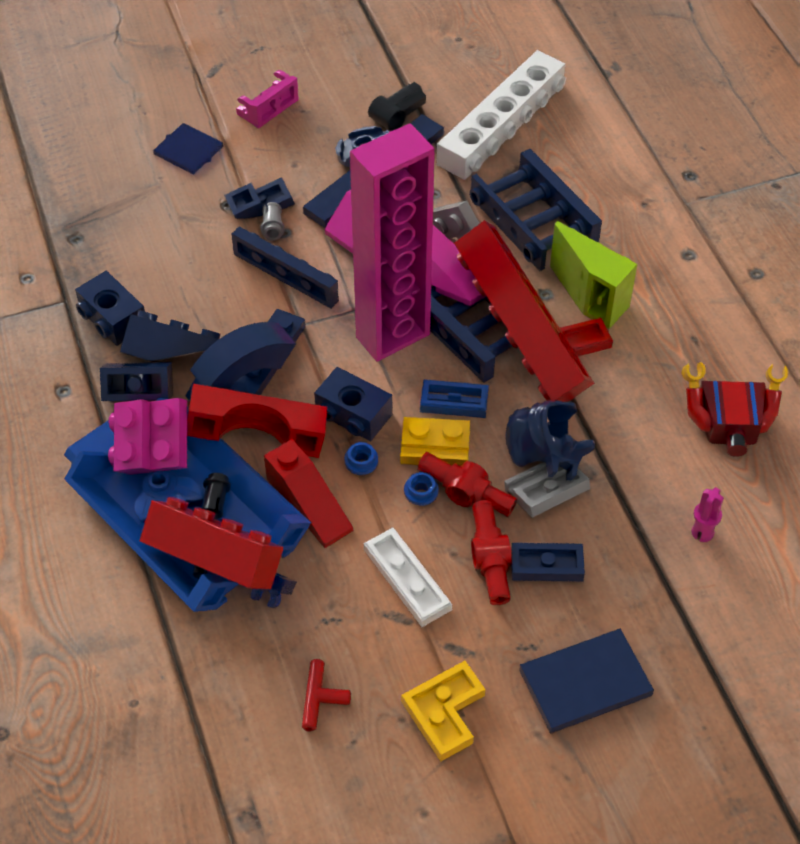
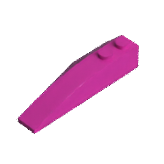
(447, 272)

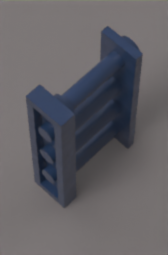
(548, 188)
(462, 339)

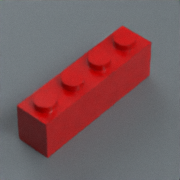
(212, 544)

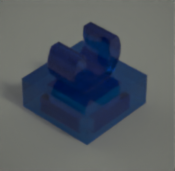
(280, 585)

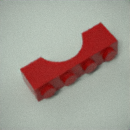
(220, 410)

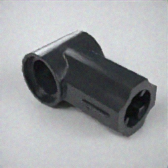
(393, 110)

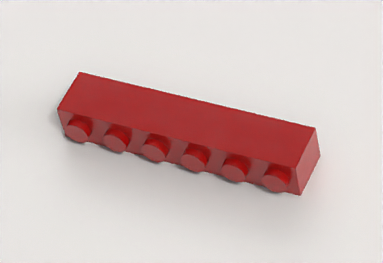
(523, 314)

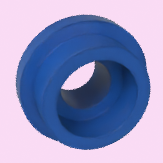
(361, 451)
(421, 481)

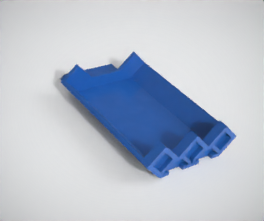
(249, 502)

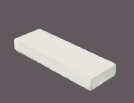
(407, 577)

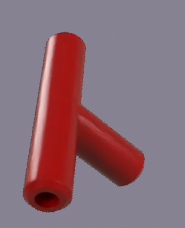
(316, 694)

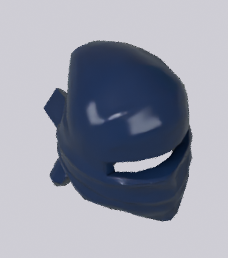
(534, 439)

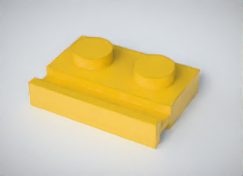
(441, 437)

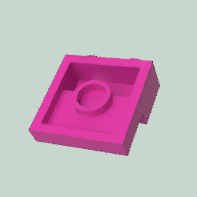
(149, 436)

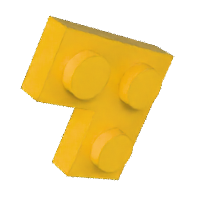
(435, 708)

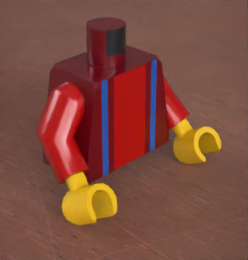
(732, 410)

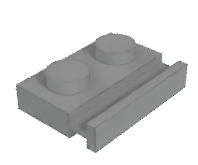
(540, 493)

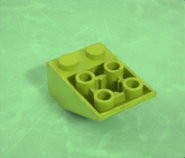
(592, 274)

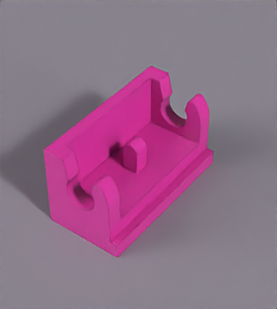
(270, 101)

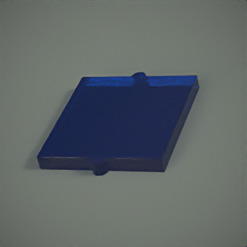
(188, 148)

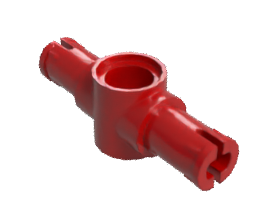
(466, 483)
(491, 552)

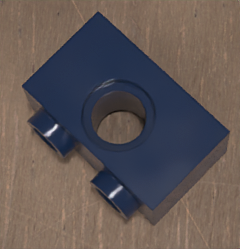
(107, 306)
(136, 381)
(354, 403)

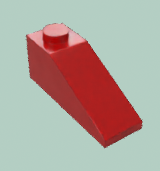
(302, 485)

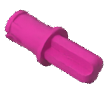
(707, 514)

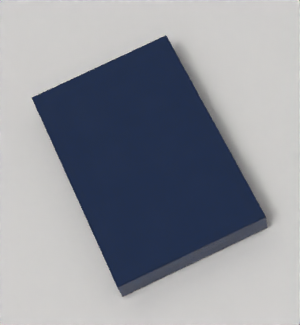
(585, 680)

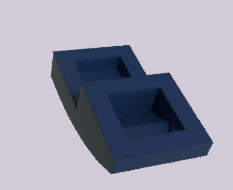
(248, 202)

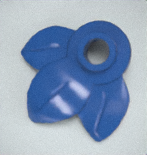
(177, 487)

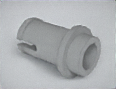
(272, 227)

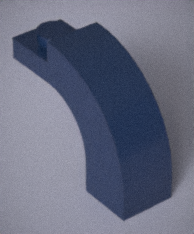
(241, 352)

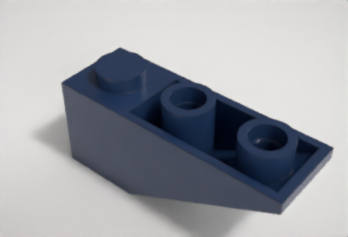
(158, 341)

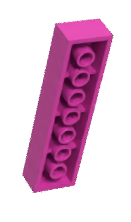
(392, 239)

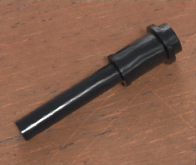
(214, 498)

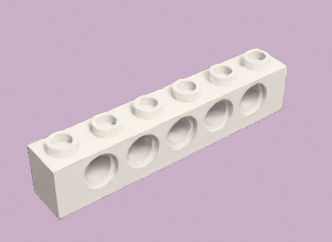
(500, 115)

